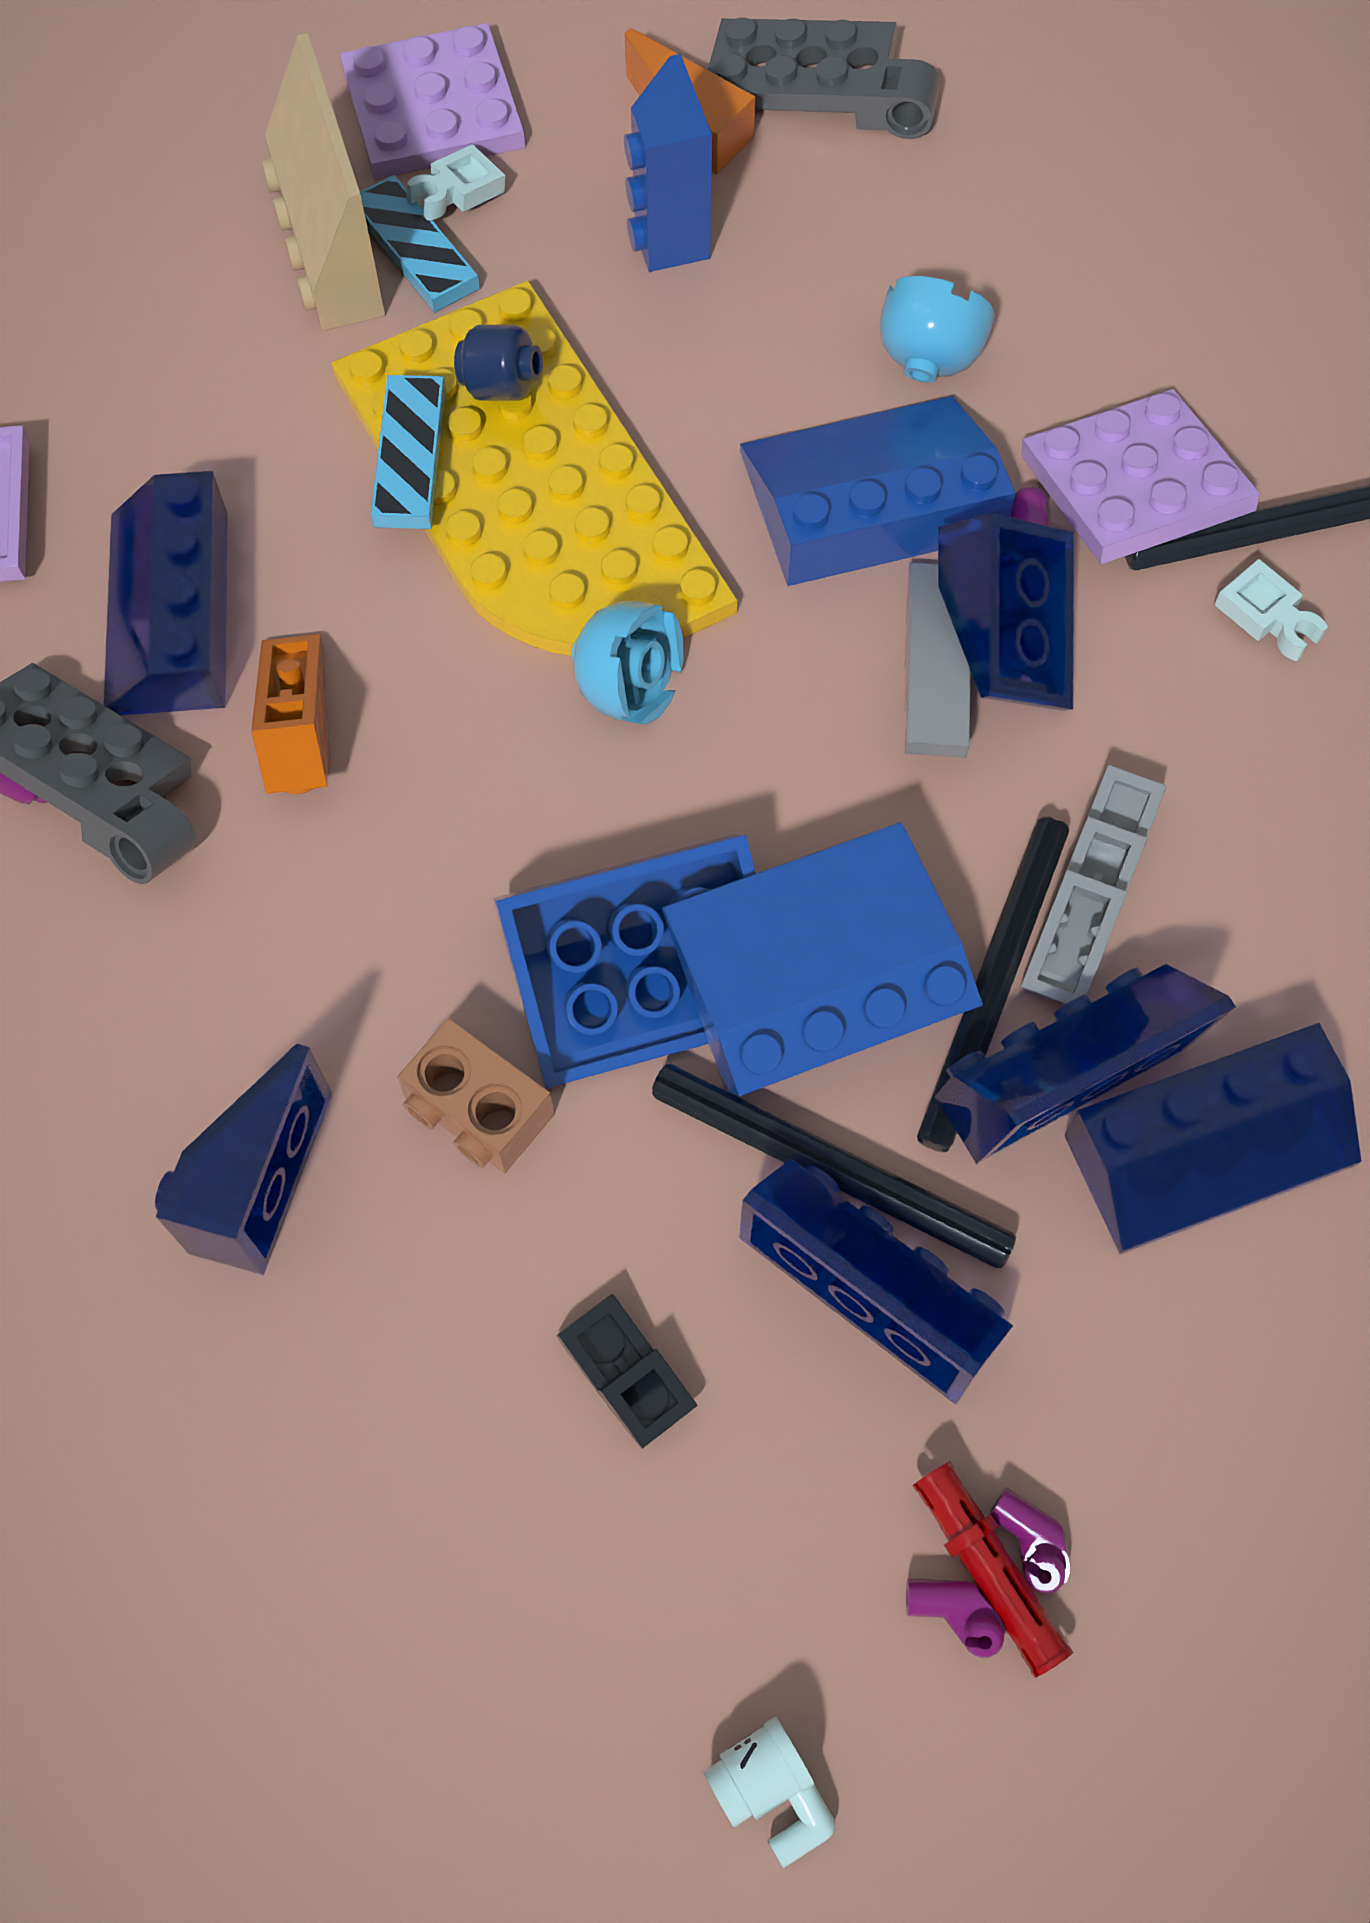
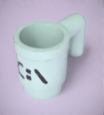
(761, 1776)

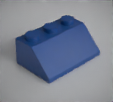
(670, 171)

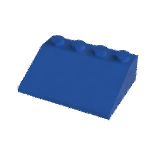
(873, 487)
(820, 959)
(601, 961)

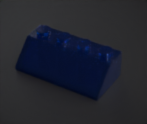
(167, 597)
(1077, 1057)
(1217, 1137)
(873, 1277)

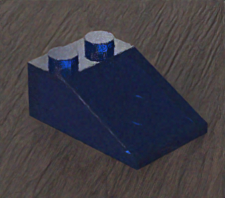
(1012, 606)
(245, 1167)

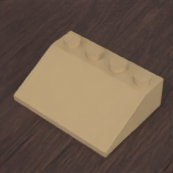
(319, 198)

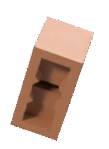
(487, 1086)

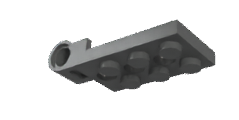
(886, 96)
(124, 823)

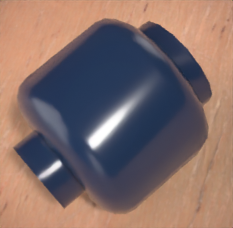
(498, 362)

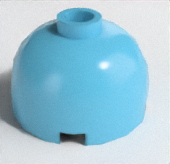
(932, 328)
(628, 659)

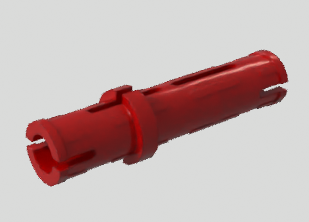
(997, 1576)

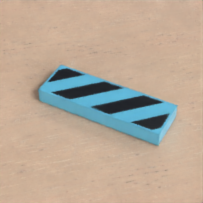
(417, 245)
(408, 452)

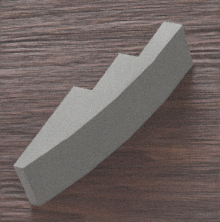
(935, 672)
(1094, 886)

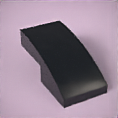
(626, 1371)

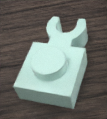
(459, 178)
(1267, 603)

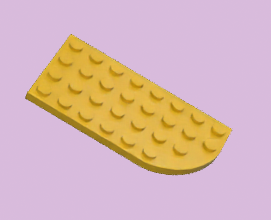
(541, 496)

